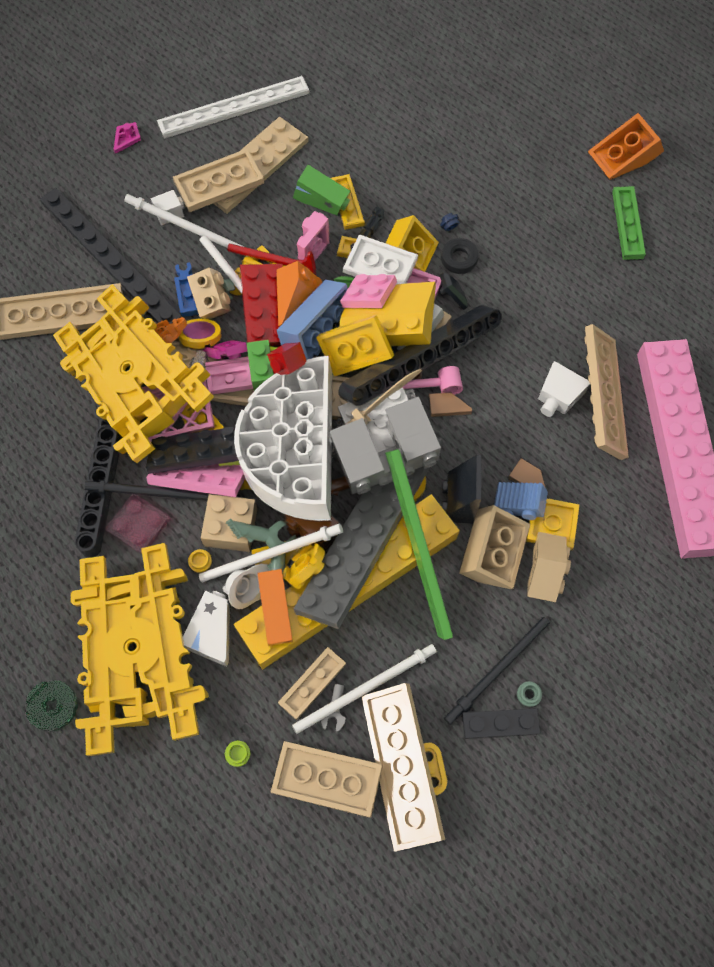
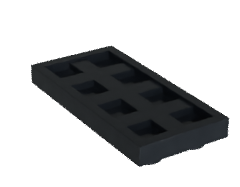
(192, 450)

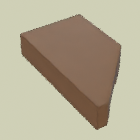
(447, 405)
(526, 473)

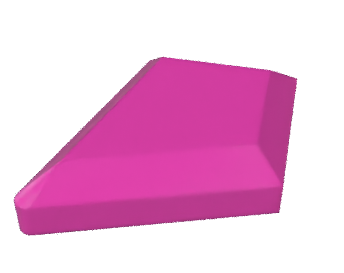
(126, 136)

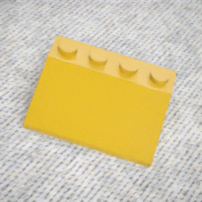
(404, 316)

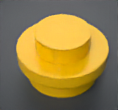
(200, 561)

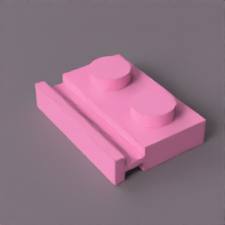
(229, 375)

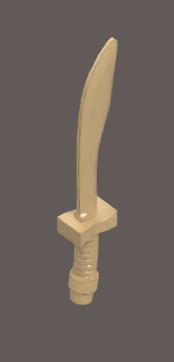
(364, 414)

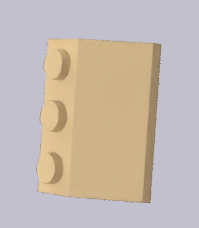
(495, 547)

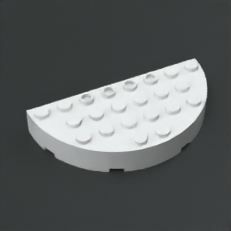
(287, 441)

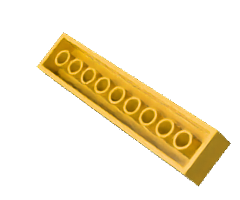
(392, 564)

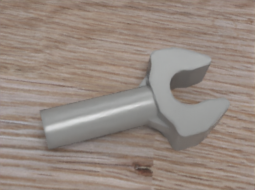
(337, 692)

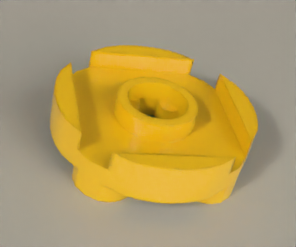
(306, 562)

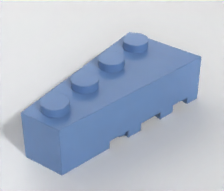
(314, 317)

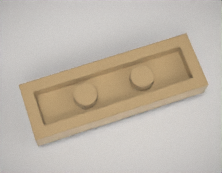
(312, 683)

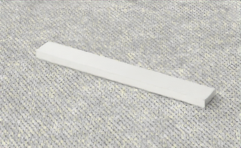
(233, 107)

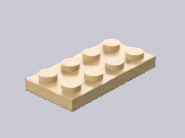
(218, 180)
(327, 779)

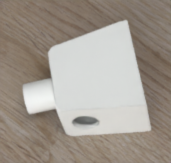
(561, 390)

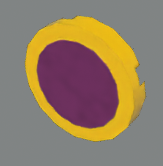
(200, 333)

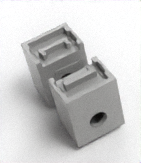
(410, 433)

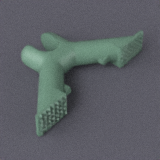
(266, 535)

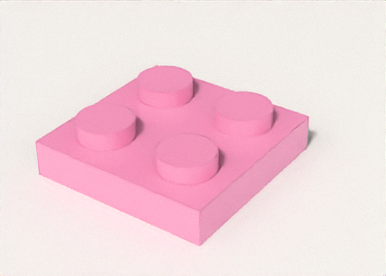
(368, 291)

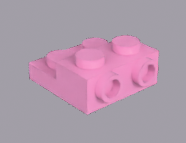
(314, 237)

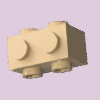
(209, 293)

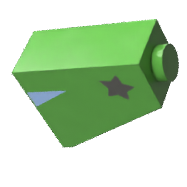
(321, 191)

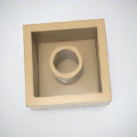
(218, 511)

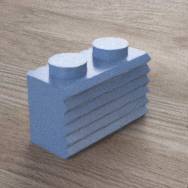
(522, 499)

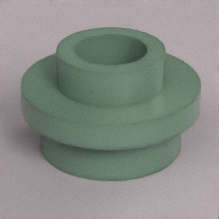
(537, 694)

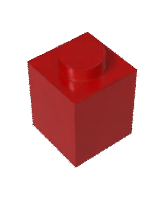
(287, 358)

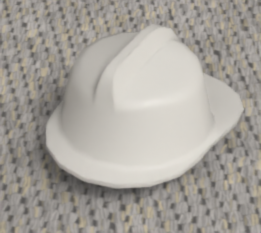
(243, 586)

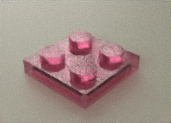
(137, 523)

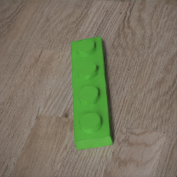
(628, 223)

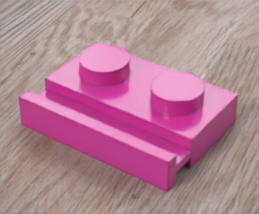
(230, 349)

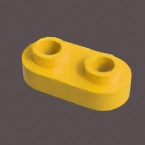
(436, 767)

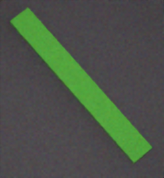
(419, 544)

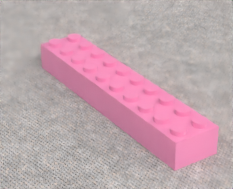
(681, 442)

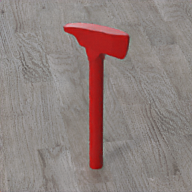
(308, 261)

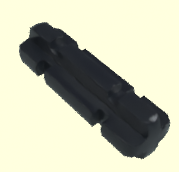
(372, 222)

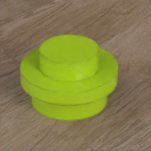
(237, 753)

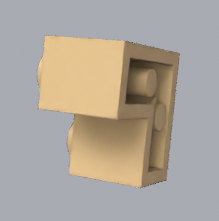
(548, 567)

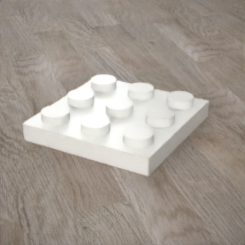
(377, 427)

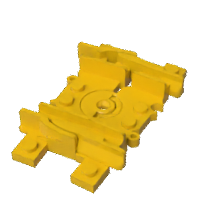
(125, 340)
(143, 613)

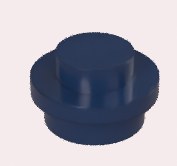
(449, 222)

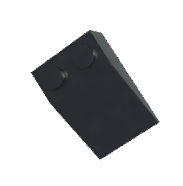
(463, 491)

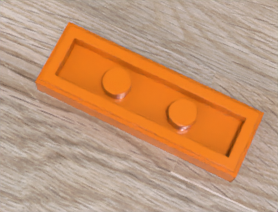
(274, 607)

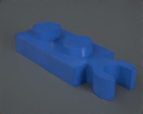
(185, 297)

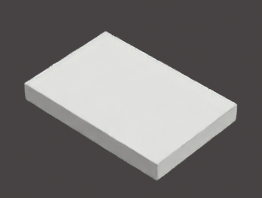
(377, 258)

